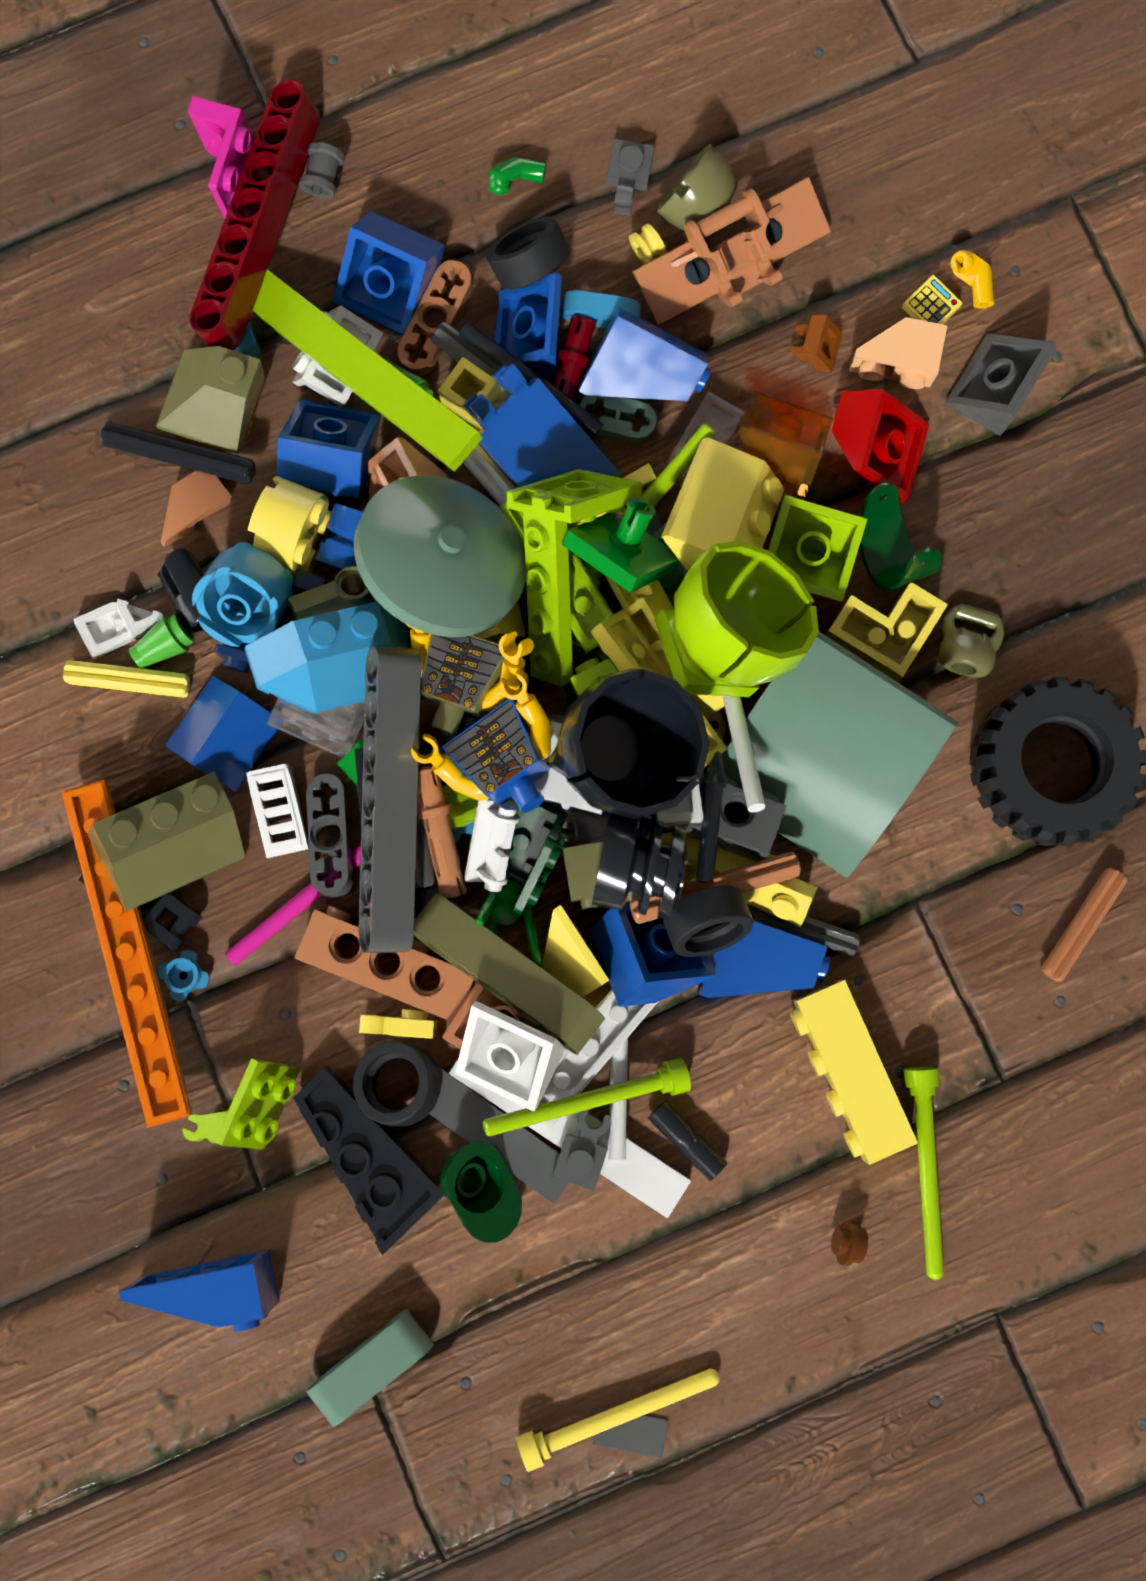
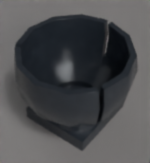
(631, 744)

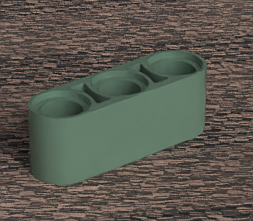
(369, 1368)

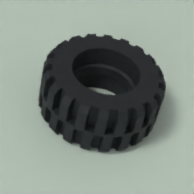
(1109, 741)

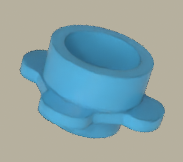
(171, 974)

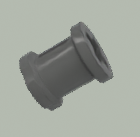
(321, 170)

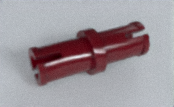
(573, 357)

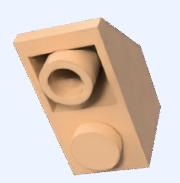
(902, 353)

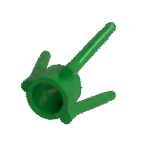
(501, 908)

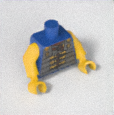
(499, 752)

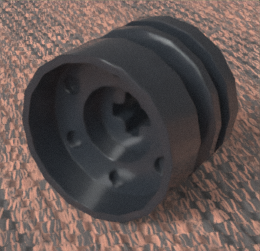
(640, 866)

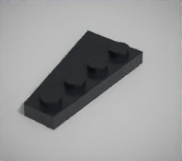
(377, 1169)

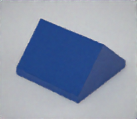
(531, 323)
(223, 733)

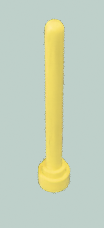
(538, 1447)

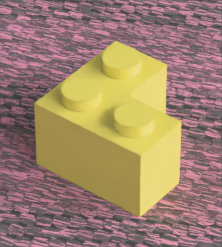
(892, 640)

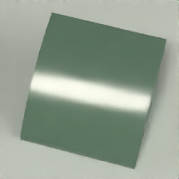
(840, 751)

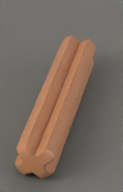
(1084, 924)

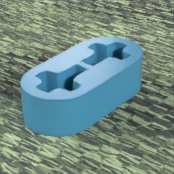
(596, 306)

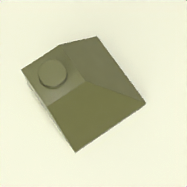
(213, 397)

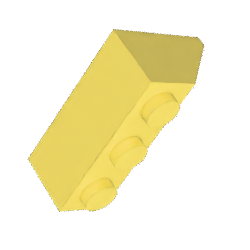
(722, 501)

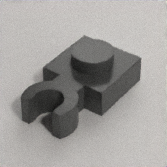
(581, 1156)

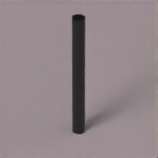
(502, 356)

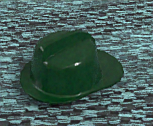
(482, 1191)

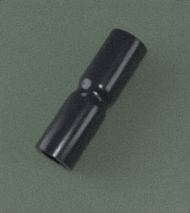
(692, 1145)

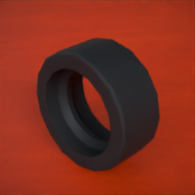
(528, 253)
(708, 921)
(365, 1083)

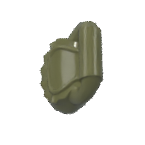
(966, 650)

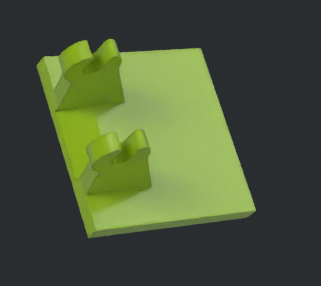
(254, 1110)

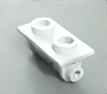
(491, 843)

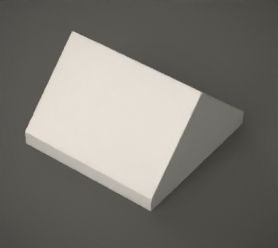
(507, 1056)

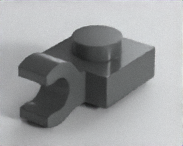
(629, 171)

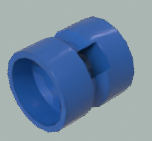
(338, 549)

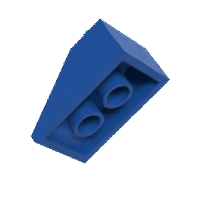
(214, 1293)

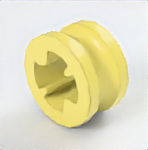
(647, 244)

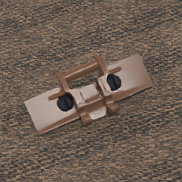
(740, 262)

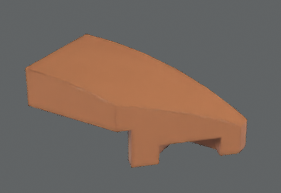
(190, 502)

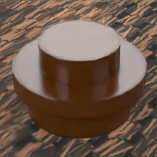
(849, 1243)

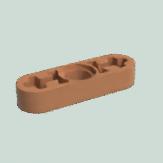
(458, 296)

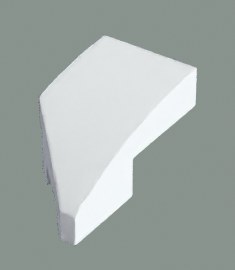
(114, 626)

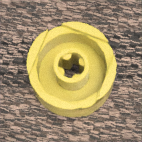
(290, 524)

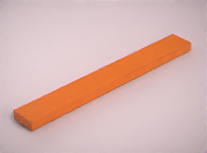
(129, 968)

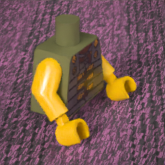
(467, 674)

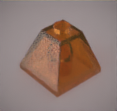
(786, 438)

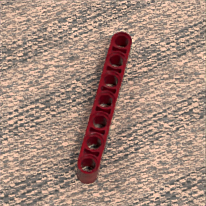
(255, 216)

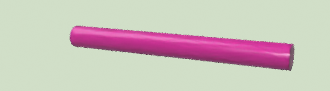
(283, 915)

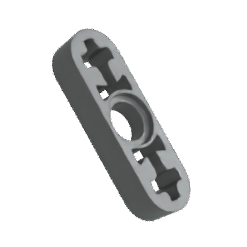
(339, 805)

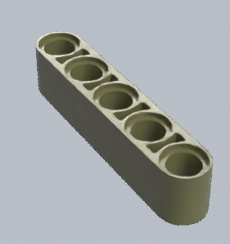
(507, 974)

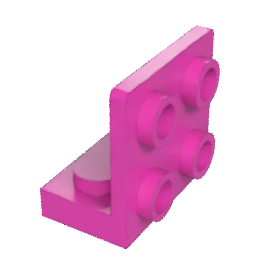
(226, 138)

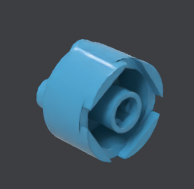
(242, 595)

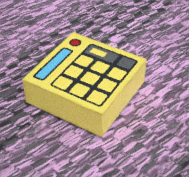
(932, 302)

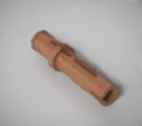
(441, 841)

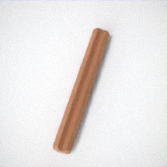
(744, 877)

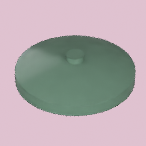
(439, 556)

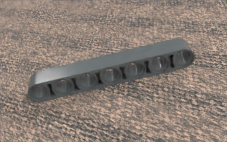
(389, 799)

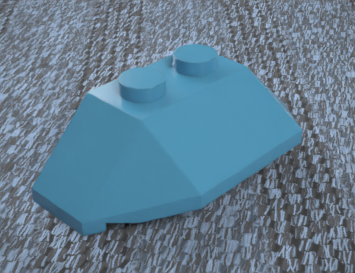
(323, 657)

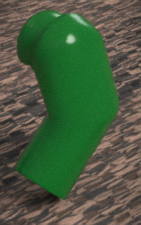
(513, 169)

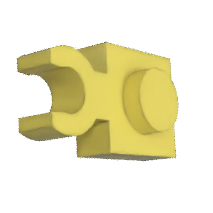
(410, 1024)

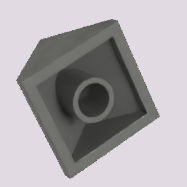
(999, 379)

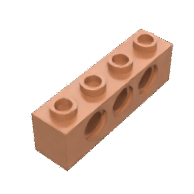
(321, 949)

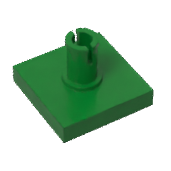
(622, 547)

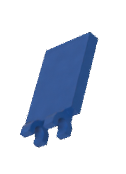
(533, 432)

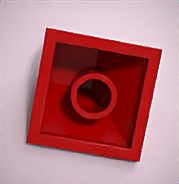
(880, 438)

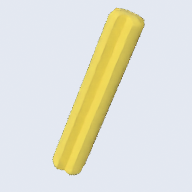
(126, 678)

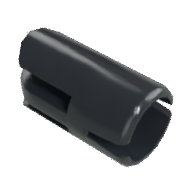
(179, 579)

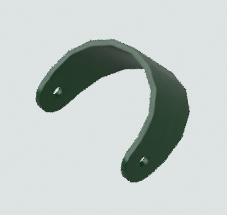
(887, 546)

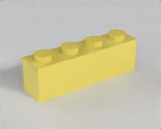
(854, 1072)

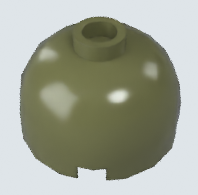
(701, 190)

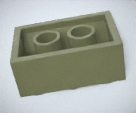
(168, 841)

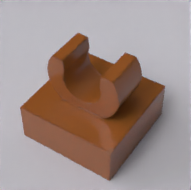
(820, 343)

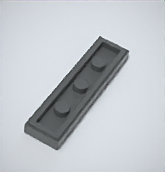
(522, 1150)

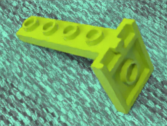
(546, 511)

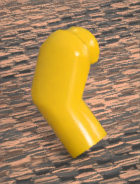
(976, 274)

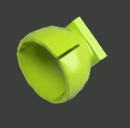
(734, 622)

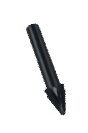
(714, 783)

